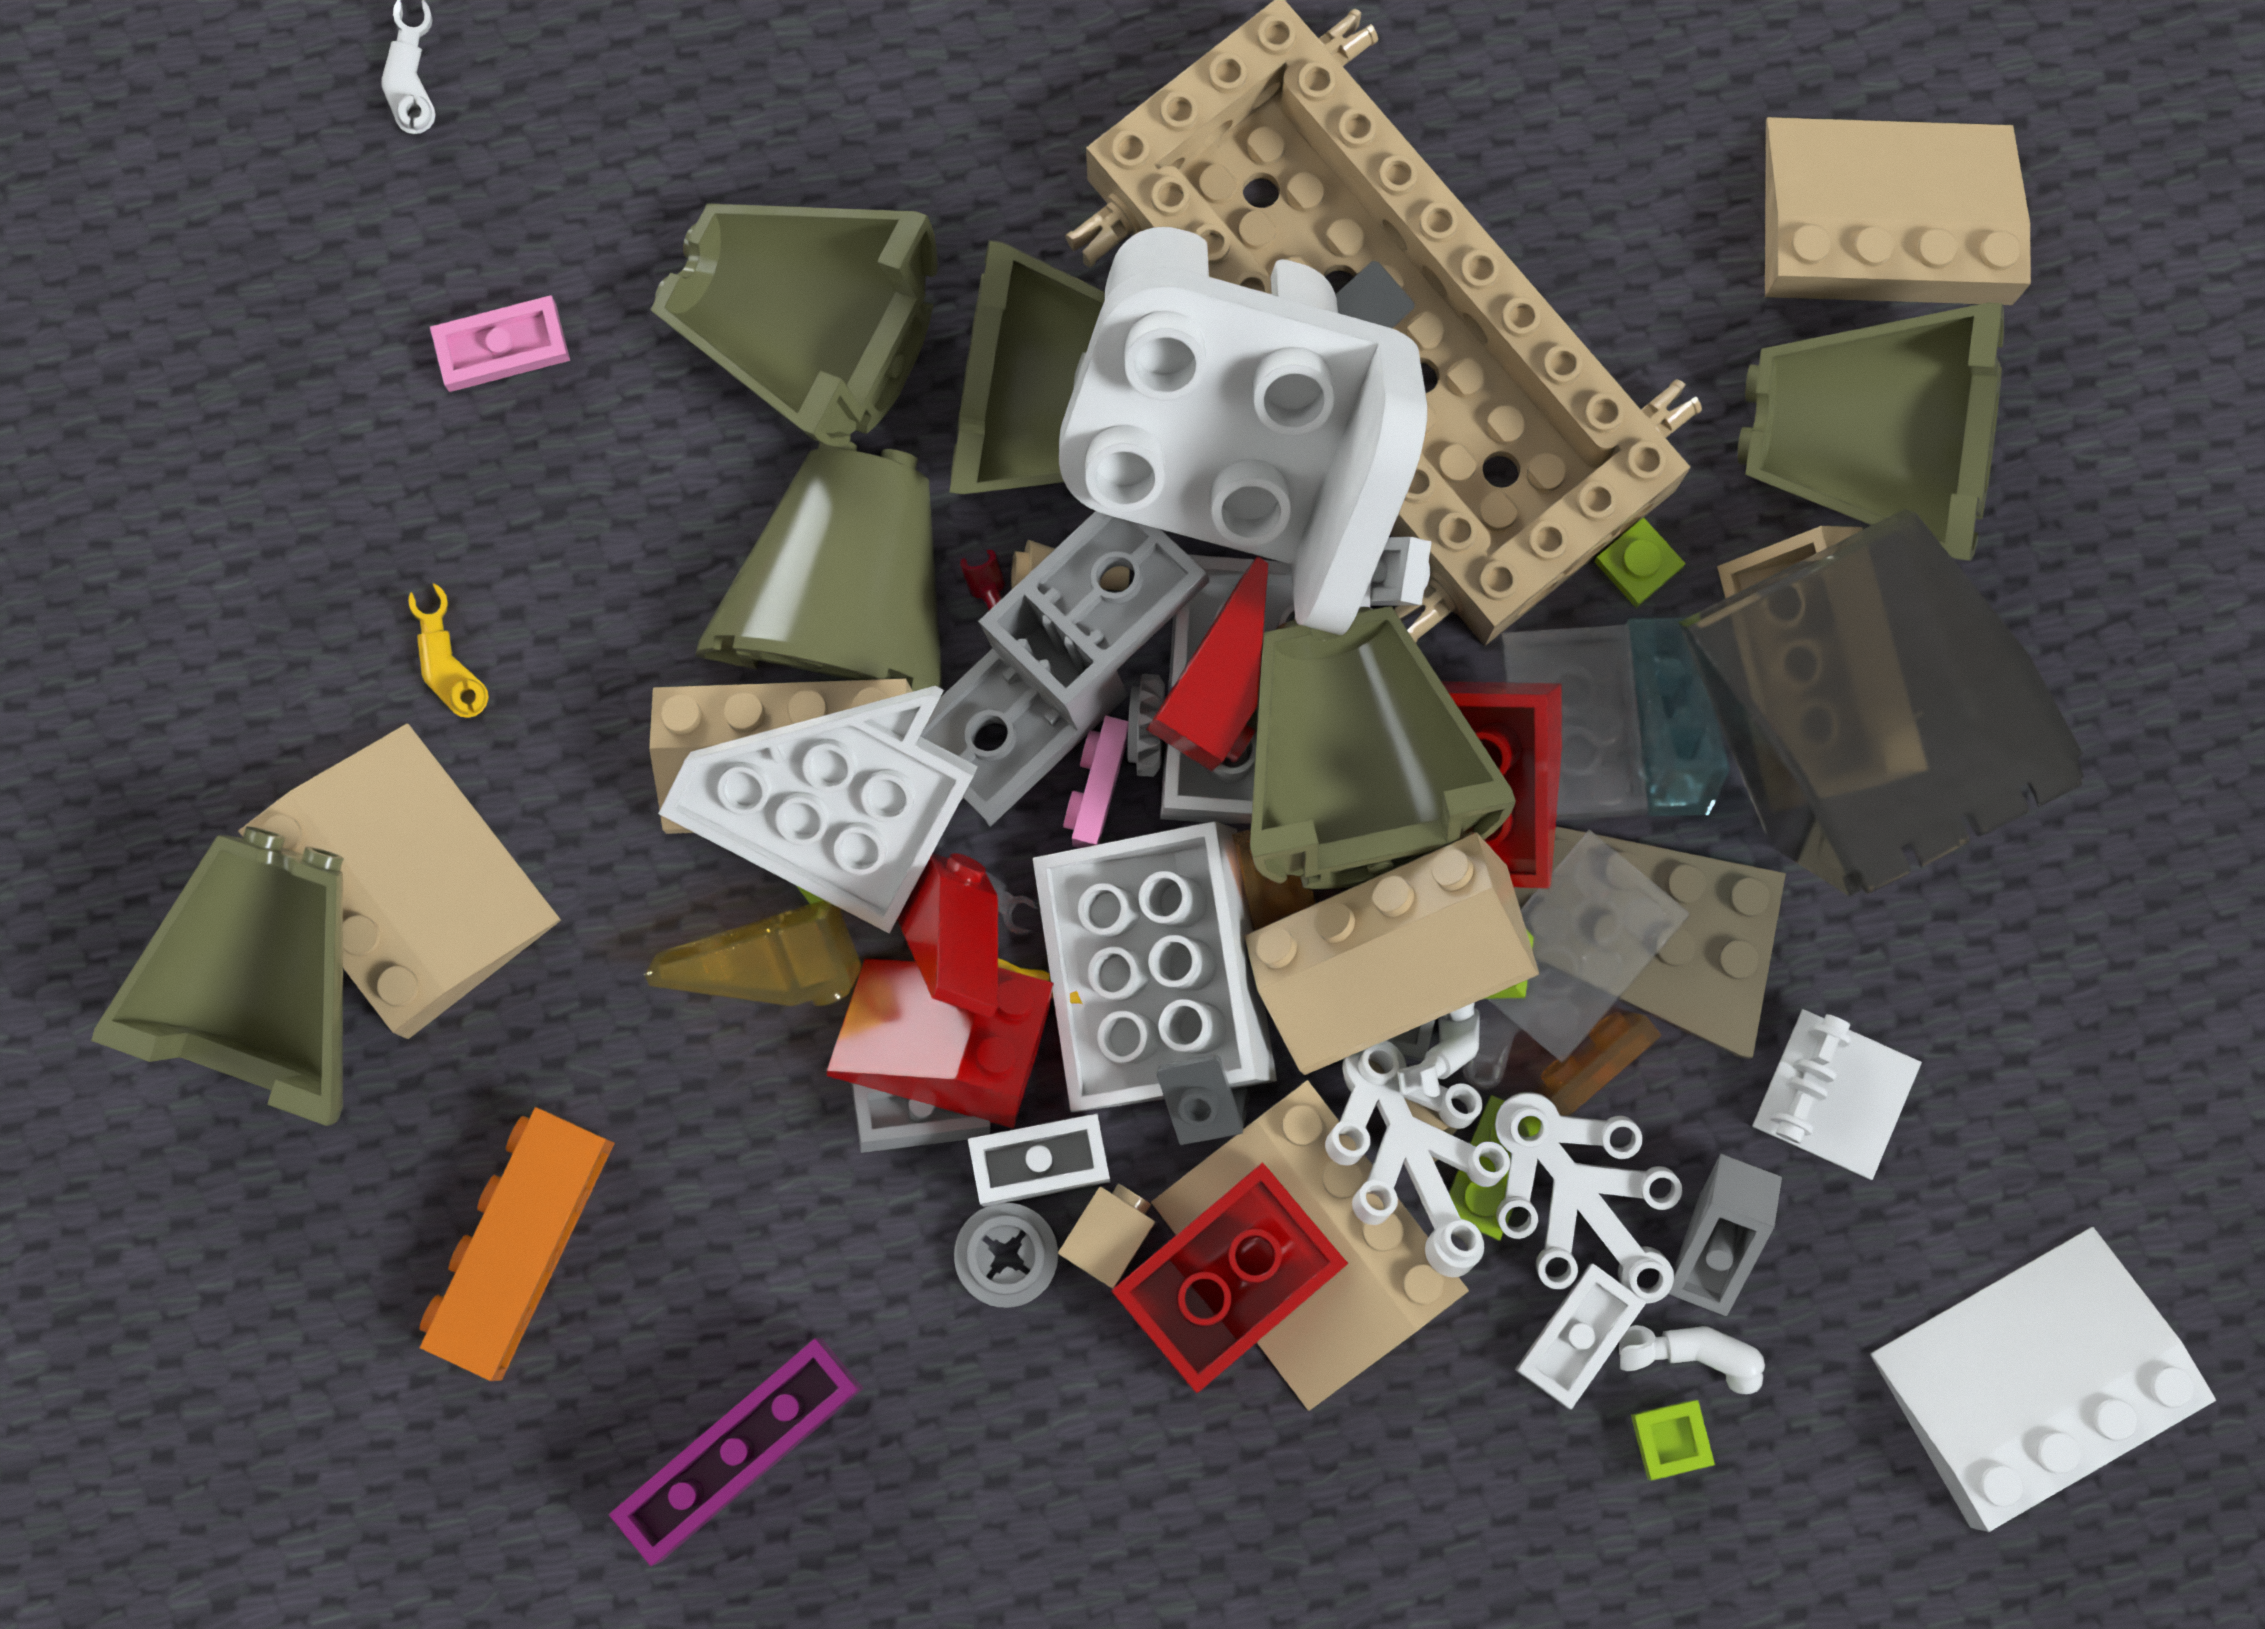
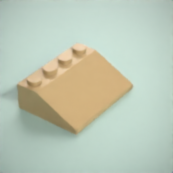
(1895, 212)
(424, 878)
(1374, 1299)

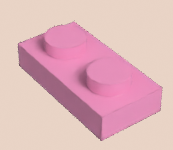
(499, 343)
(1103, 756)

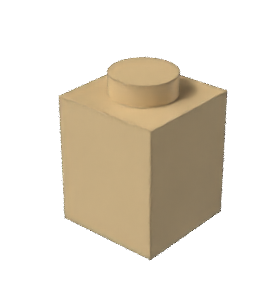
(1108, 1234)

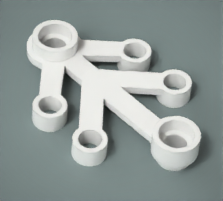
(1413, 1143)
(1579, 1188)

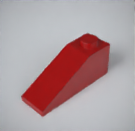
(1220, 683)
(955, 932)

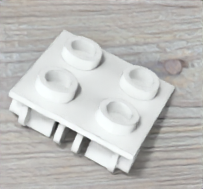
(1837, 1093)

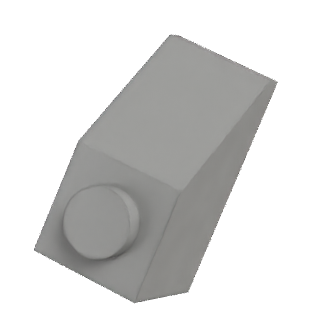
(1726, 1234)

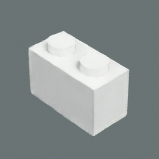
(1039, 1160)

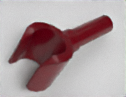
(985, 580)

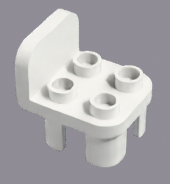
(1246, 418)

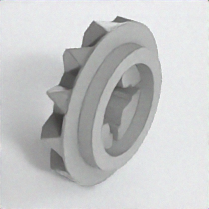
(1144, 747)
(975, 1259)

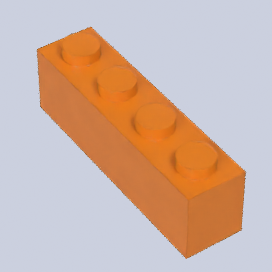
(515, 1244)

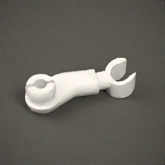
(400, 79)
(1456, 1047)
(1702, 1344)

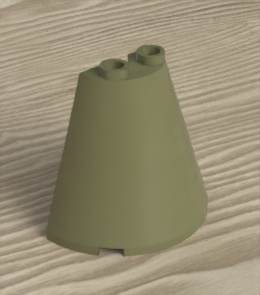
(807, 307)
(1020, 371)
(1884, 420)
(839, 576)
(1362, 757)
(246, 975)

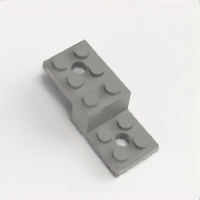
(1060, 654)

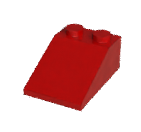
(1524, 738)
(939, 1052)
(1229, 1277)

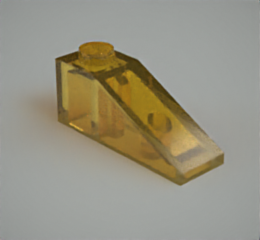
(772, 960)

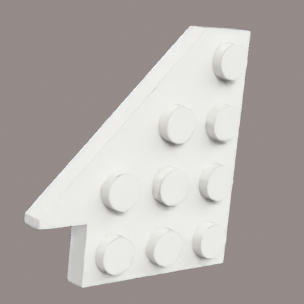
(831, 801)

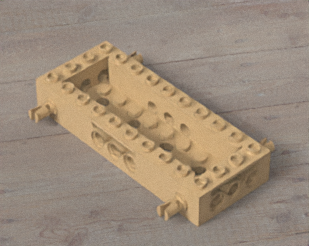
(1504, 361)

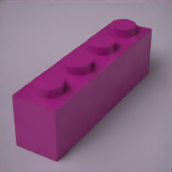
(735, 1451)

